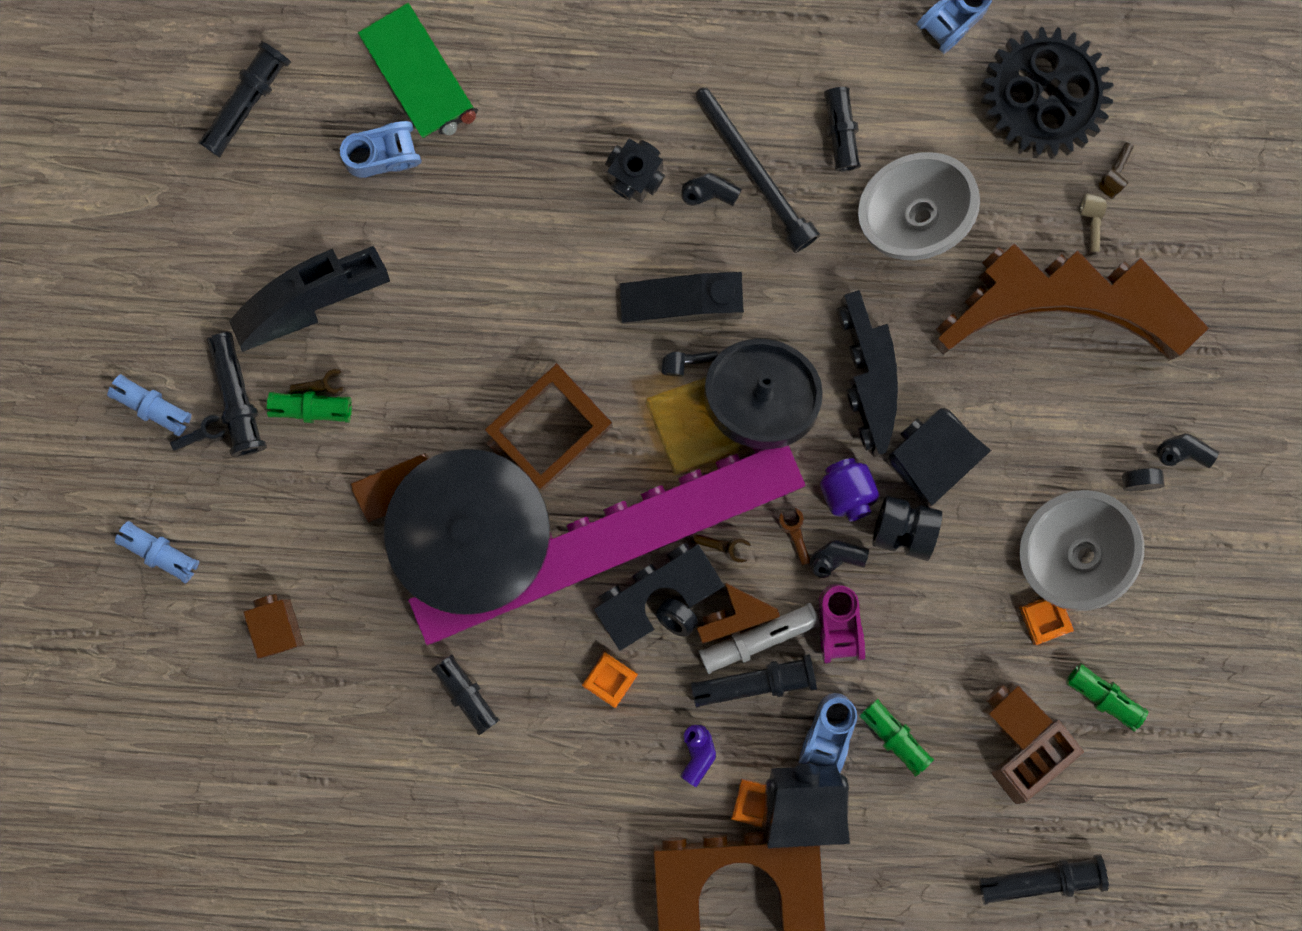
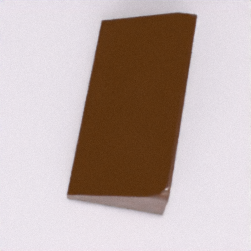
(377, 489)

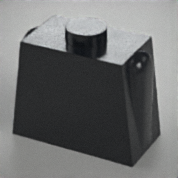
(936, 455)
(806, 807)

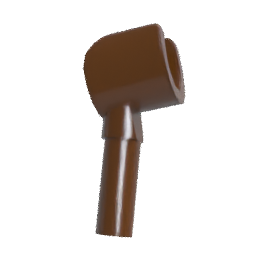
(796, 536)

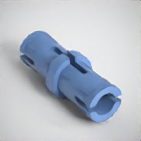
(149, 405)
(156, 552)

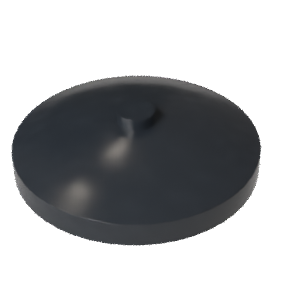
(467, 532)

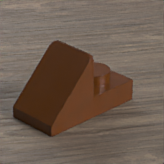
(747, 613)

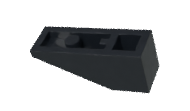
(683, 298)

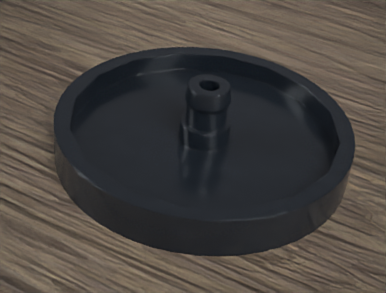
(763, 393)

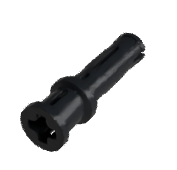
(253, 84)
(238, 412)
(774, 679)
(1062, 878)

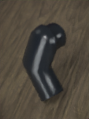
(708, 187)
(1185, 447)
(835, 554)

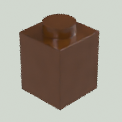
(273, 626)
(1016, 715)

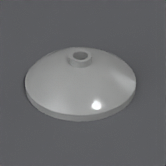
(915, 190)
(1065, 532)

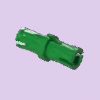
(309, 407)
(1107, 697)
(896, 737)

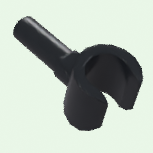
(674, 362)
(199, 434)

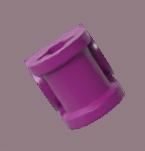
(840, 627)

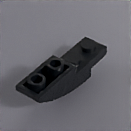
(294, 296)
(877, 389)

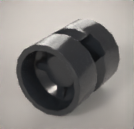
(907, 528)

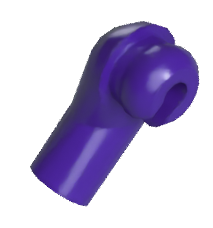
(701, 751)

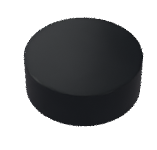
(1143, 479)
(676, 617)

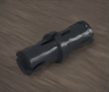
(842, 129)
(465, 694)

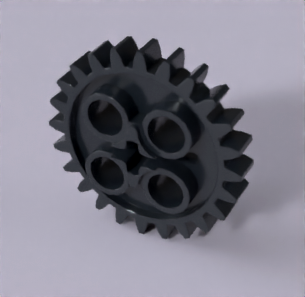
(1068, 65)

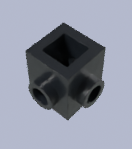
(640, 183)

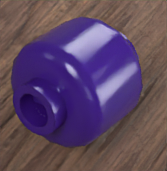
(849, 489)

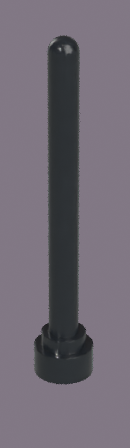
(798, 231)

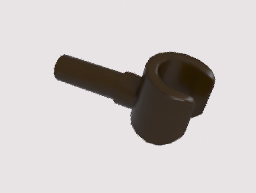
(1113, 182)
(319, 384)
(721, 545)

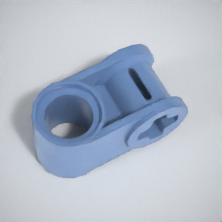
(951, 20)
(383, 150)
(829, 736)

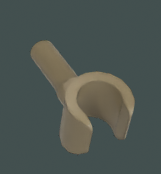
(1093, 207)

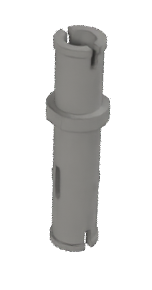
(754, 640)

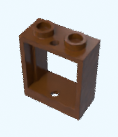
(577, 398)

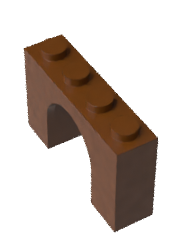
(685, 868)

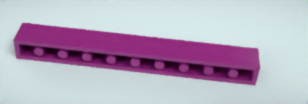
(640, 529)

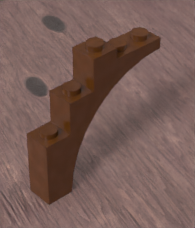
(1133, 300)

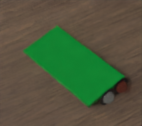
(417, 73)

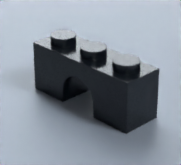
(625, 612)

